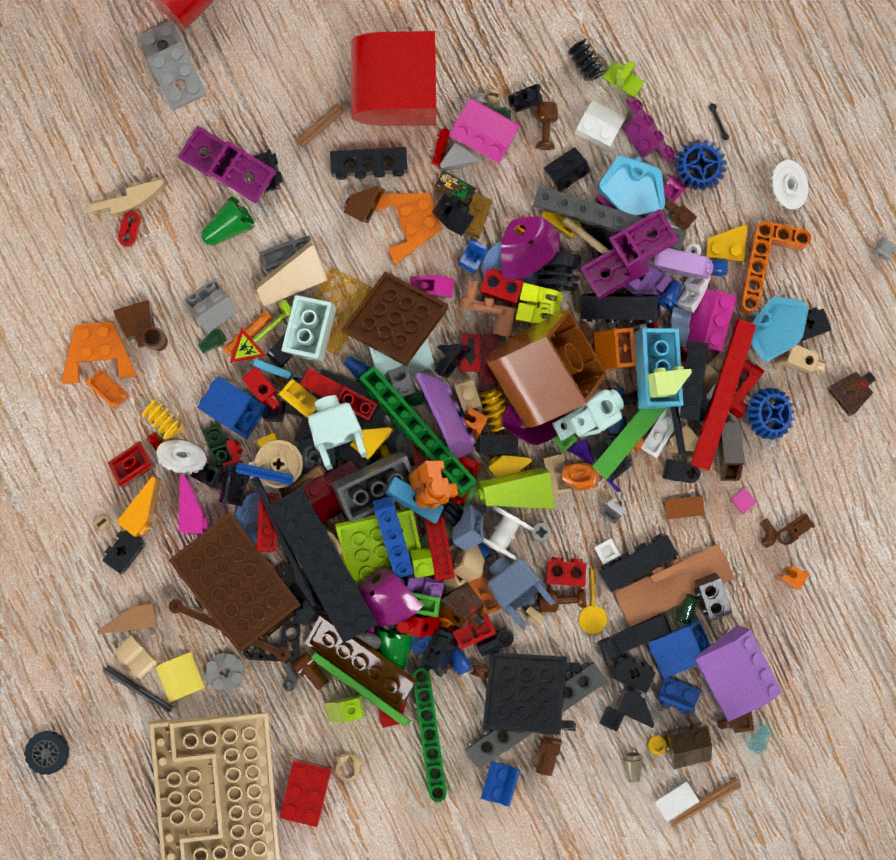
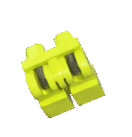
(540, 305)

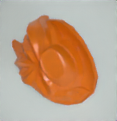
(580, 476)

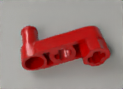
(754, 372)

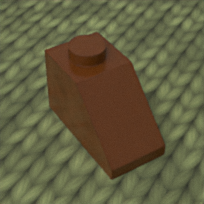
(363, 204)

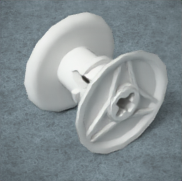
(505, 532)

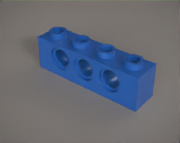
(393, 537)

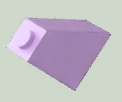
(684, 264)

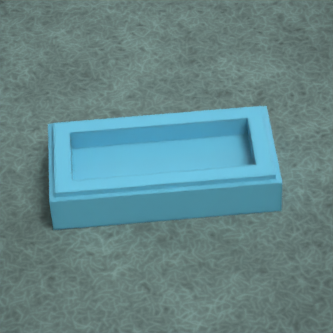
(272, 369)

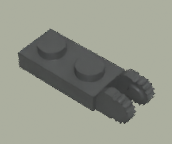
(278, 254)

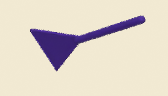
(582, 450)

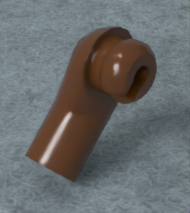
(770, 533)

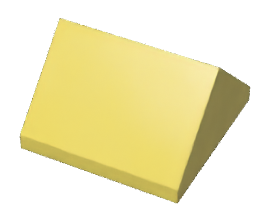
(180, 677)

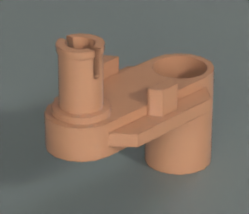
(504, 314)

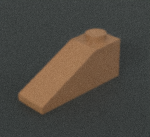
(135, 618)

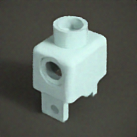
(601, 413)
(334, 426)

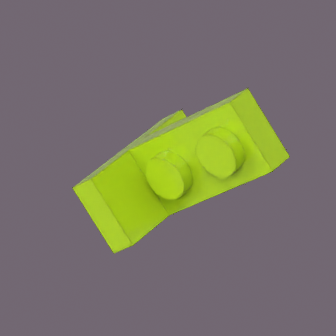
(623, 79)

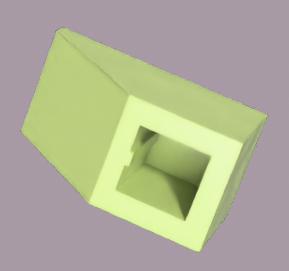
(667, 383)

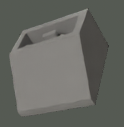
(211, 305)

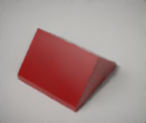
(131, 465)

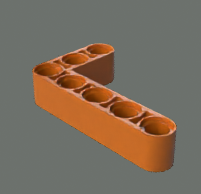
(765, 242)

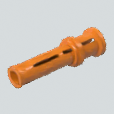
(253, 329)

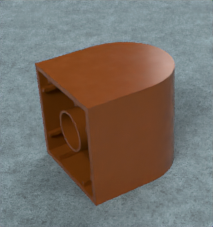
(547, 369)

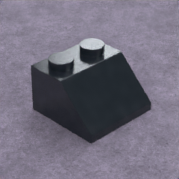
(634, 706)

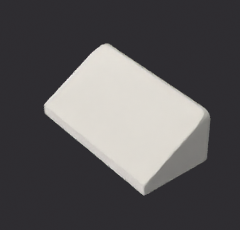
(676, 801)

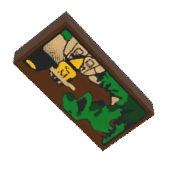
(451, 185)

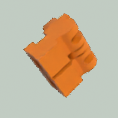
(430, 486)

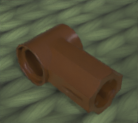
(307, 668)
(548, 750)

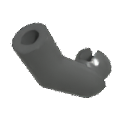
(371, 639)
(291, 678)

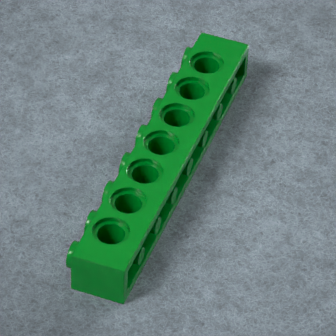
(416, 429)

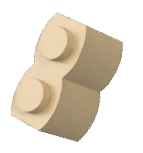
(136, 657)

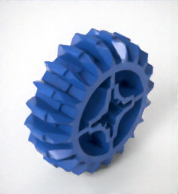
(692, 166)
(764, 412)

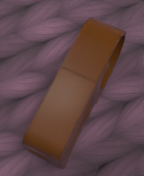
(795, 528)

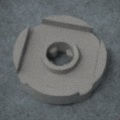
(230, 662)

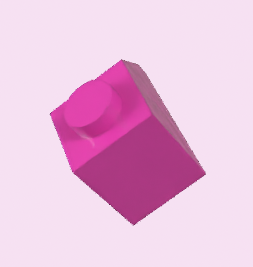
(434, 285)

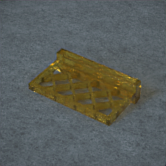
(339, 338)

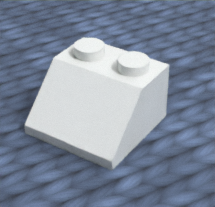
(600, 125)

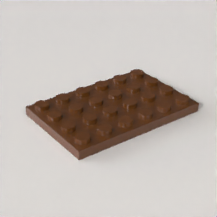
(234, 582)

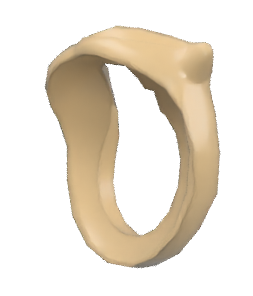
(356, 763)

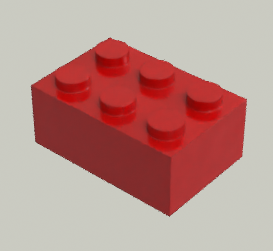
(305, 792)

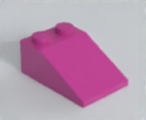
(191, 511)

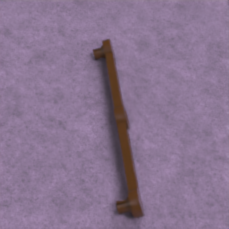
(176, 606)

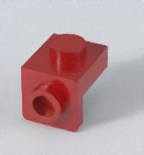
(235, 451)

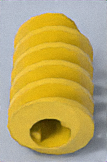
(495, 407)
(161, 420)

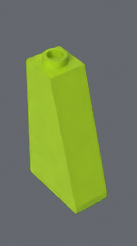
(520, 489)
(346, 709)

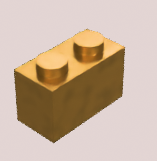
(479, 209)

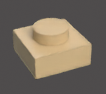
(533, 615)

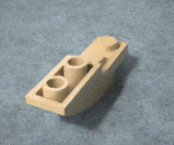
(137, 197)

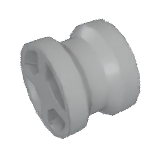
(885, 249)
(541, 532)

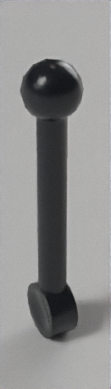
(712, 108)

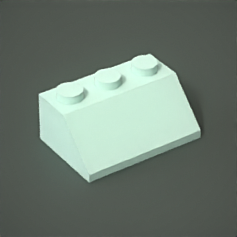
(309, 328)
(420, 362)

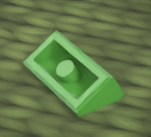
(430, 604)

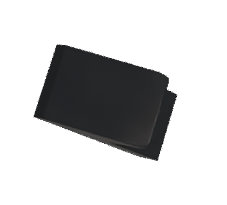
(454, 355)

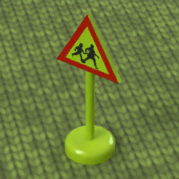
(247, 348)

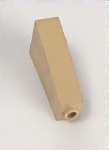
(292, 276)

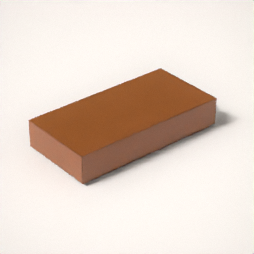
(684, 507)

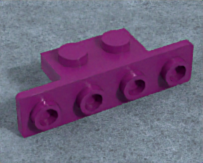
(644, 133)

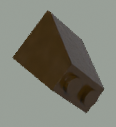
(689, 745)

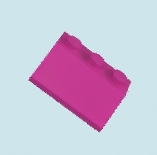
(484, 130)
(712, 319)

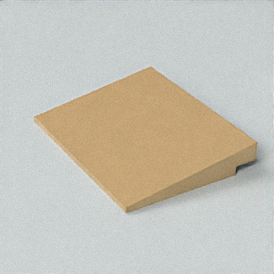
(215, 788)

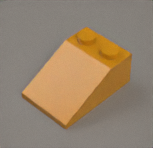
(141, 511)

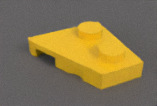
(728, 245)

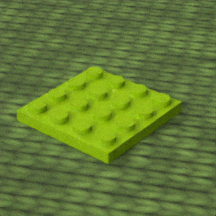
(364, 545)

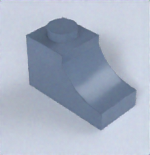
(680, 320)
(469, 529)

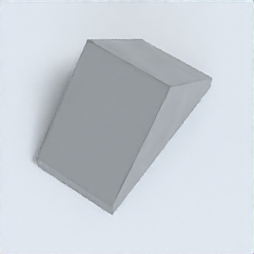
(458, 158)

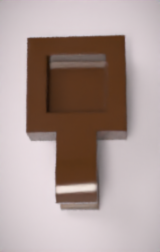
(681, 216)
(741, 724)

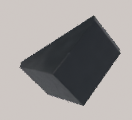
(209, 475)

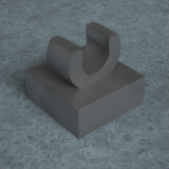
(612, 511)

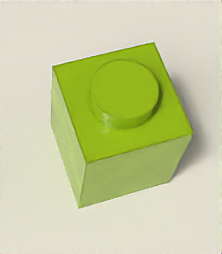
(422, 562)

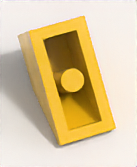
(373, 440)
(507, 465)

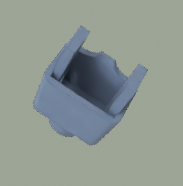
(516, 586)

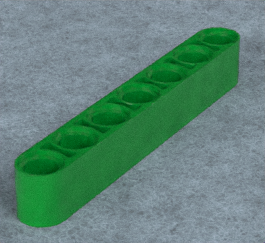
(434, 743)

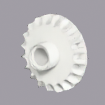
(789, 184)
(181, 456)

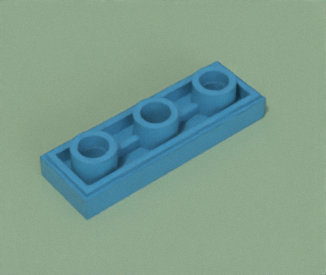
(405, 495)

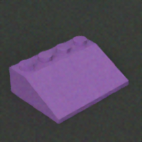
(446, 415)
(738, 673)

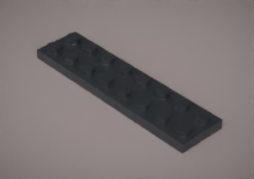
(323, 564)

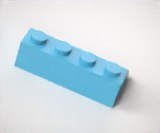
(655, 350)

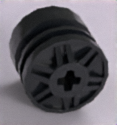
(559, 273)

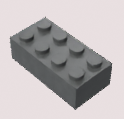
(370, 483)

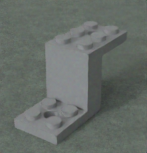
(172, 65)

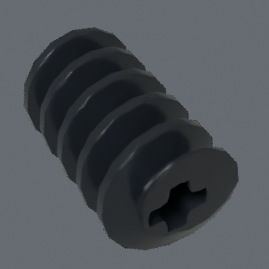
(586, 61)

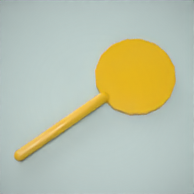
(593, 618)

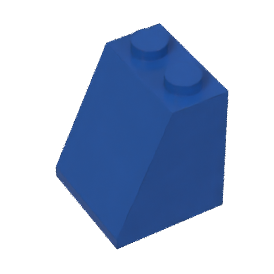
(232, 407)
(678, 648)

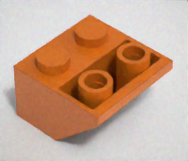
(615, 348)

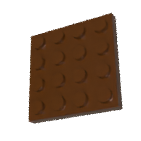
(395, 318)

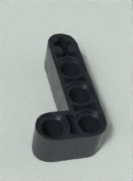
(633, 637)

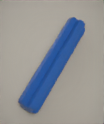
(264, 473)

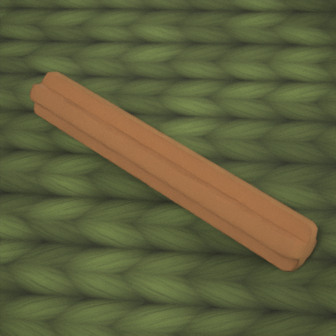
(709, 799)

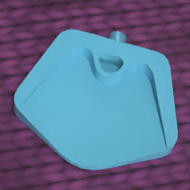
(633, 186)
(778, 327)

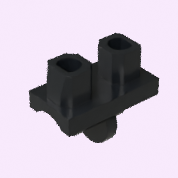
(526, 98)

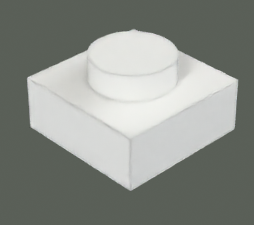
(606, 551)

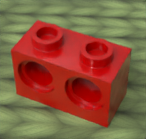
(500, 292)
(565, 577)
(471, 635)

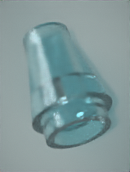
(760, 740)

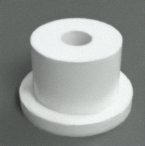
(693, 247)

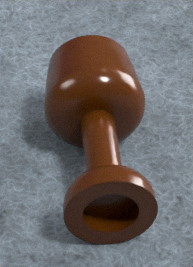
(546, 113)
(154, 339)
(545, 607)

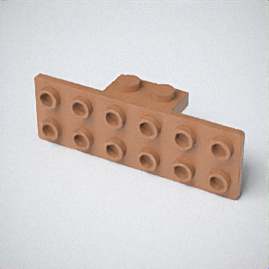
(670, 585)

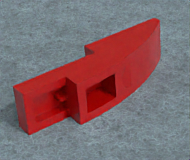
(326, 387)

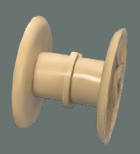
(284, 451)

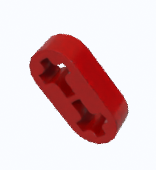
(124, 228)

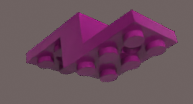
(227, 164)
(629, 254)

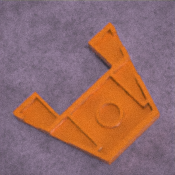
(415, 218)
(96, 343)

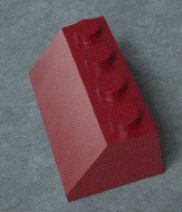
(322, 494)

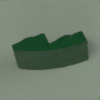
(217, 444)

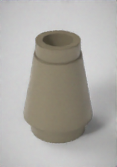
(633, 766)

